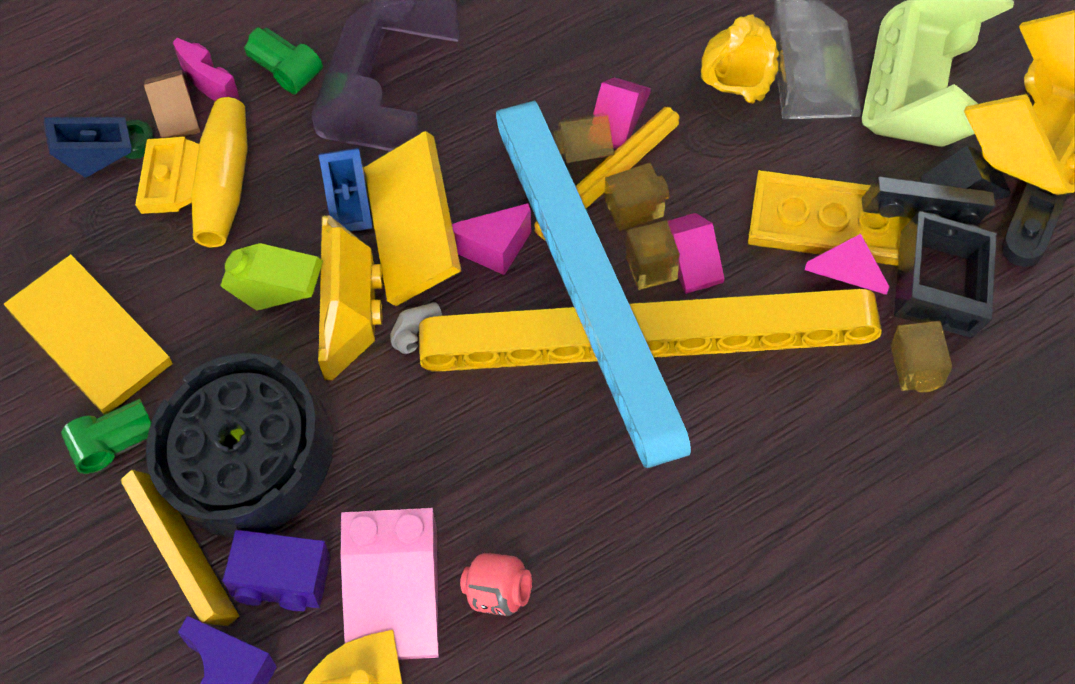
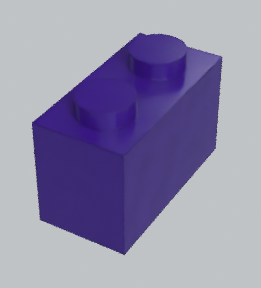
(277, 570)

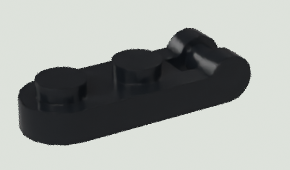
(1032, 226)

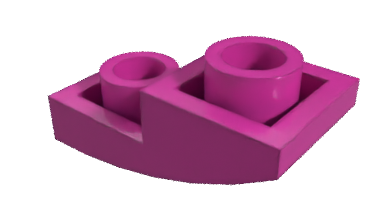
(200, 70)

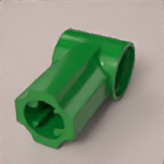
(289, 64)
(96, 440)

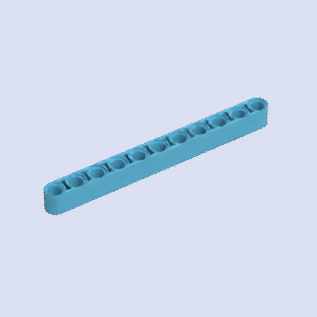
(593, 288)

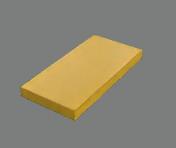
(819, 215)
(411, 219)
(88, 334)

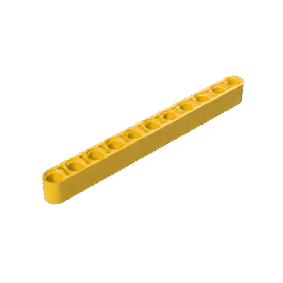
(667, 326)

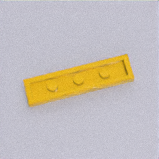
(180, 551)

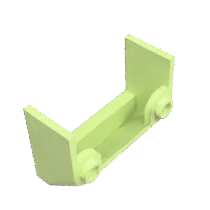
(912, 68)

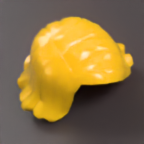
(742, 59)

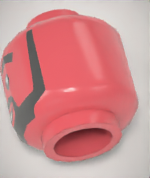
(496, 584)

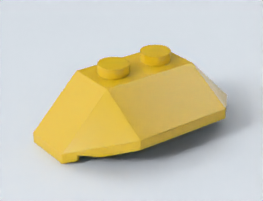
(346, 298)

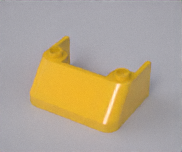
(1037, 139)

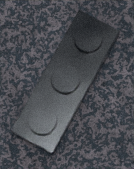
(905, 198)

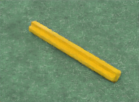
(625, 156)

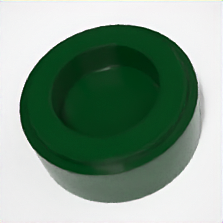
(138, 133)

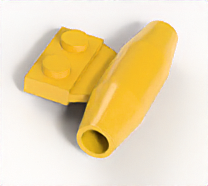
(199, 174)

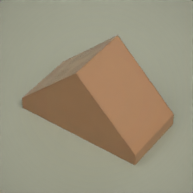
(171, 105)

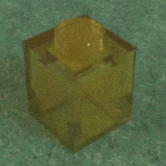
(584, 137)
(636, 196)
(652, 254)
(921, 356)

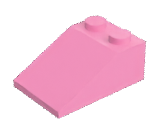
(391, 578)

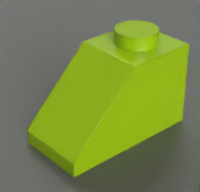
(270, 275)

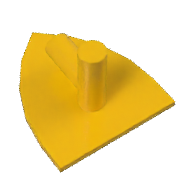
(360, 661)

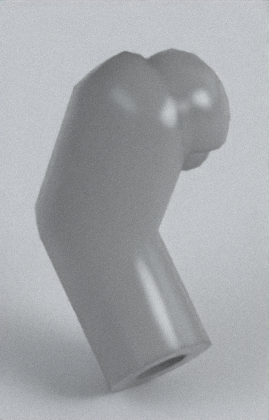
(407, 326)

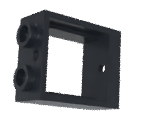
(925, 304)

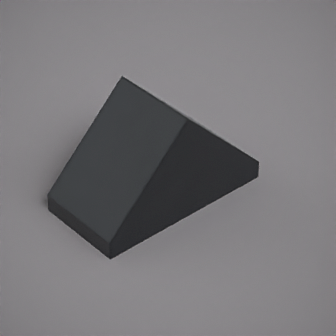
(968, 171)

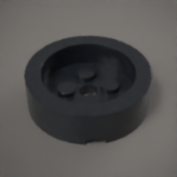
(267, 472)

